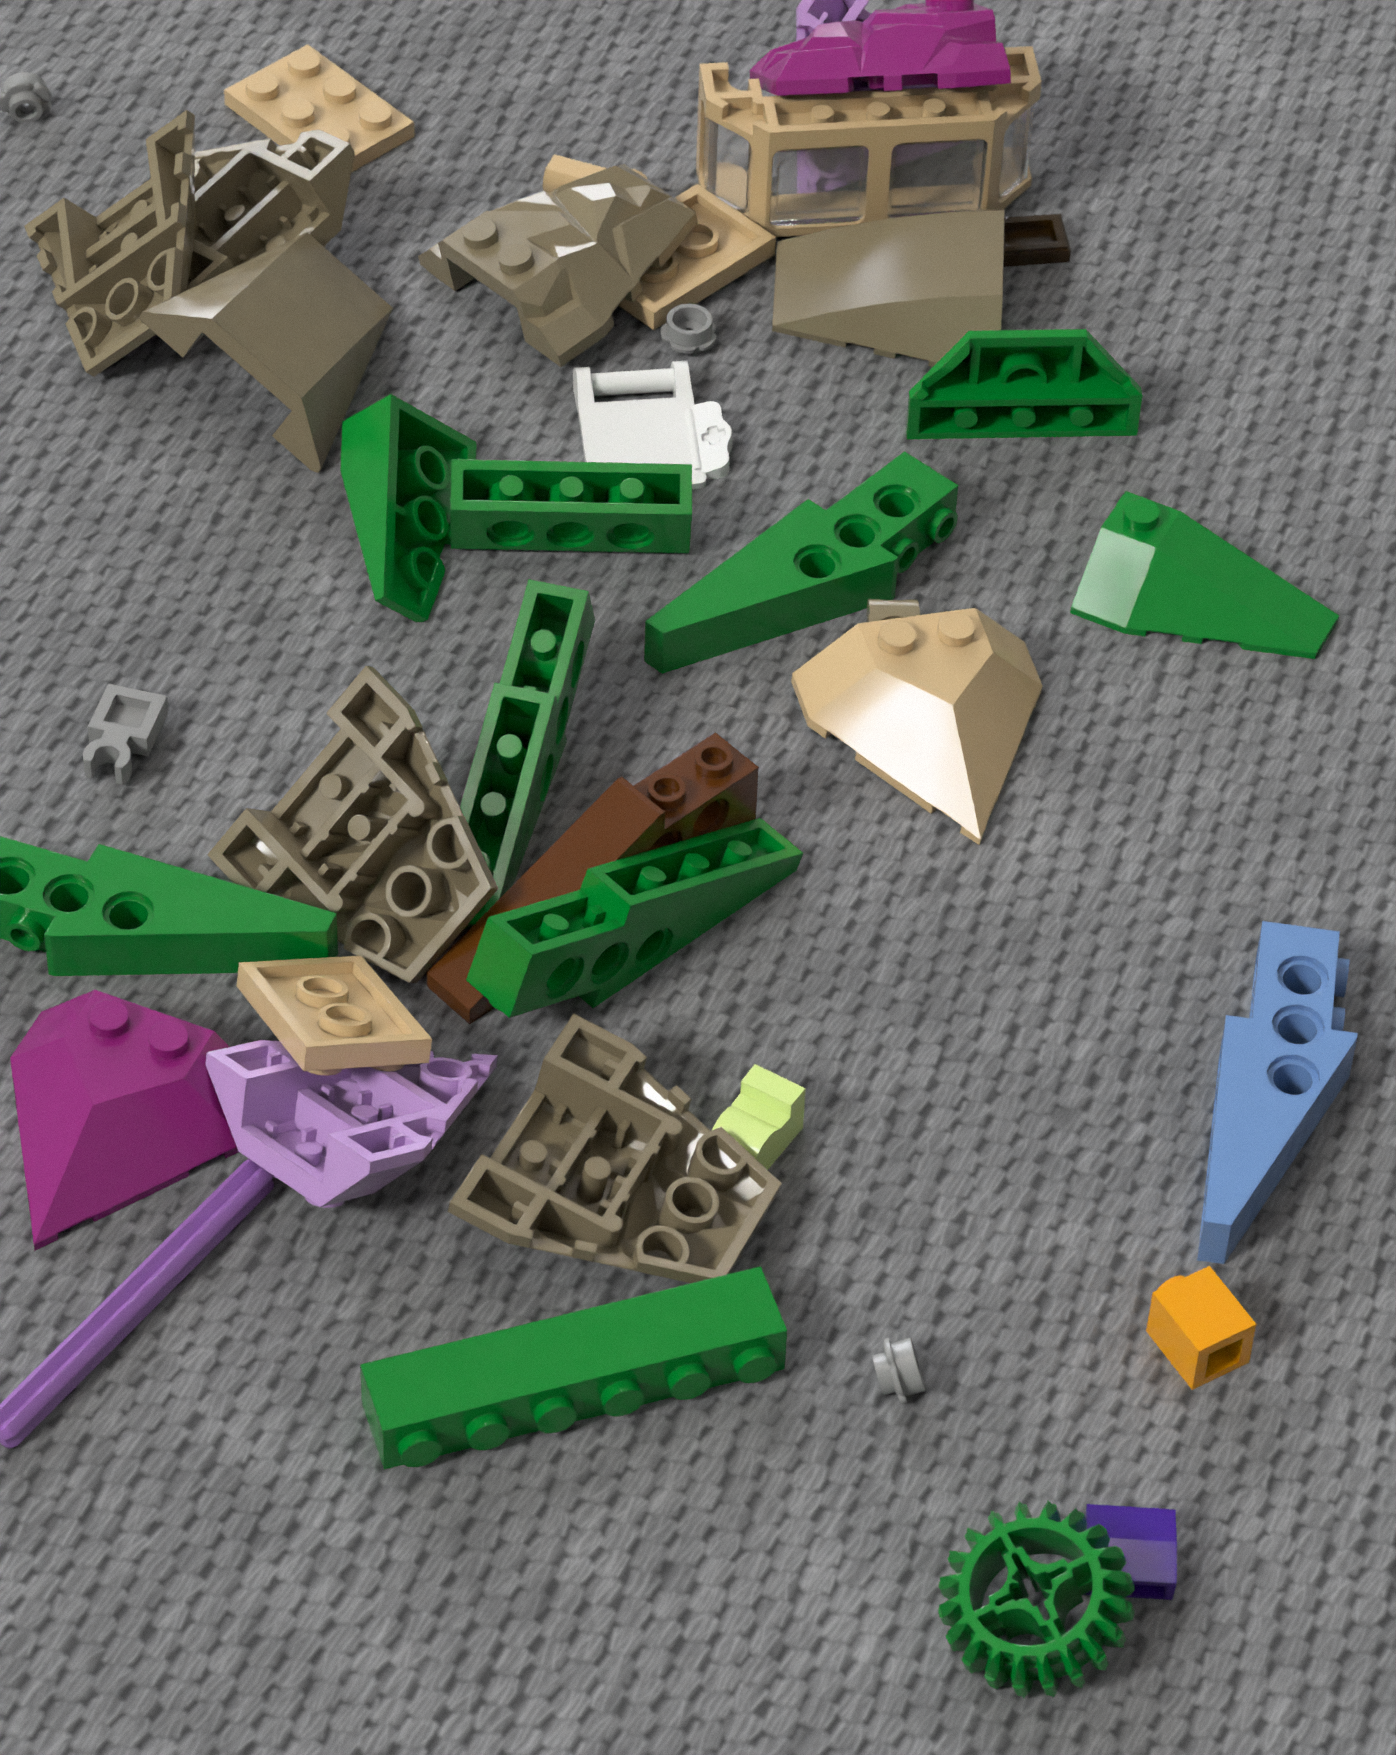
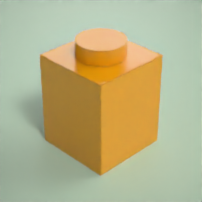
(1200, 1327)

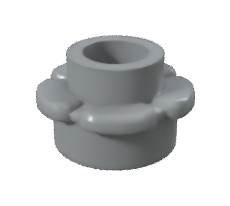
(25, 97)
(689, 329)
(899, 1369)

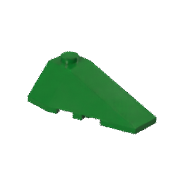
(400, 499)
(1178, 578)

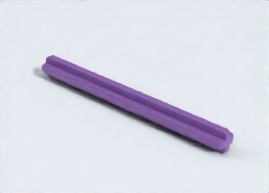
(132, 1302)

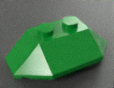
(1024, 389)

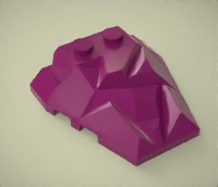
(893, 48)

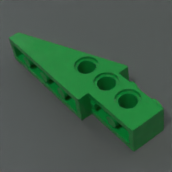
(808, 567)
(526, 727)
(147, 916)
(625, 918)

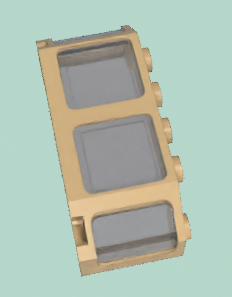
(865, 154)

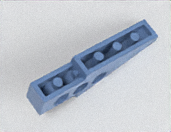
(1274, 1077)

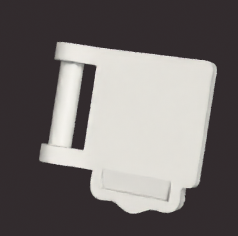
(652, 429)

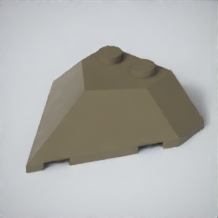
(264, 196)

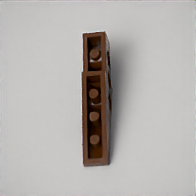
(688, 797)

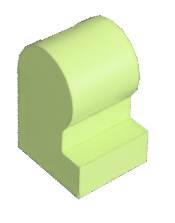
(765, 1114)

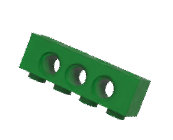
(571, 506)

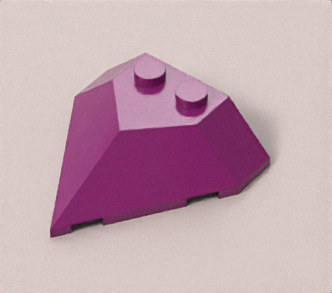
(111, 1108)

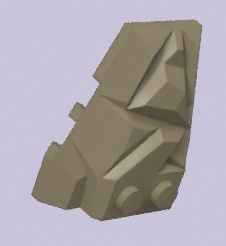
(567, 255)
(369, 837)
(617, 1169)

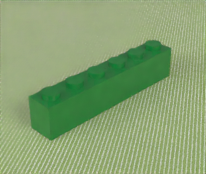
(573, 1368)

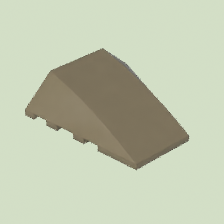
(126, 256)
(894, 283)
(294, 326)

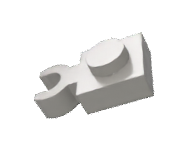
(123, 725)

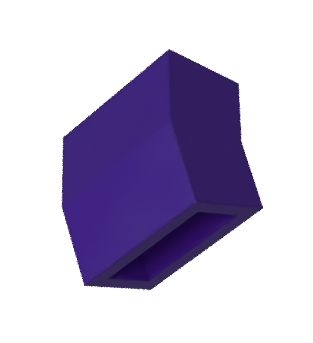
(1147, 1542)

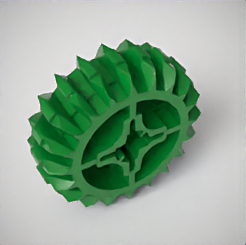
(1061, 1585)

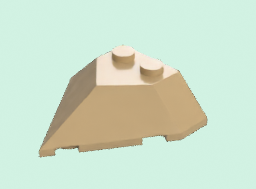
(927, 706)

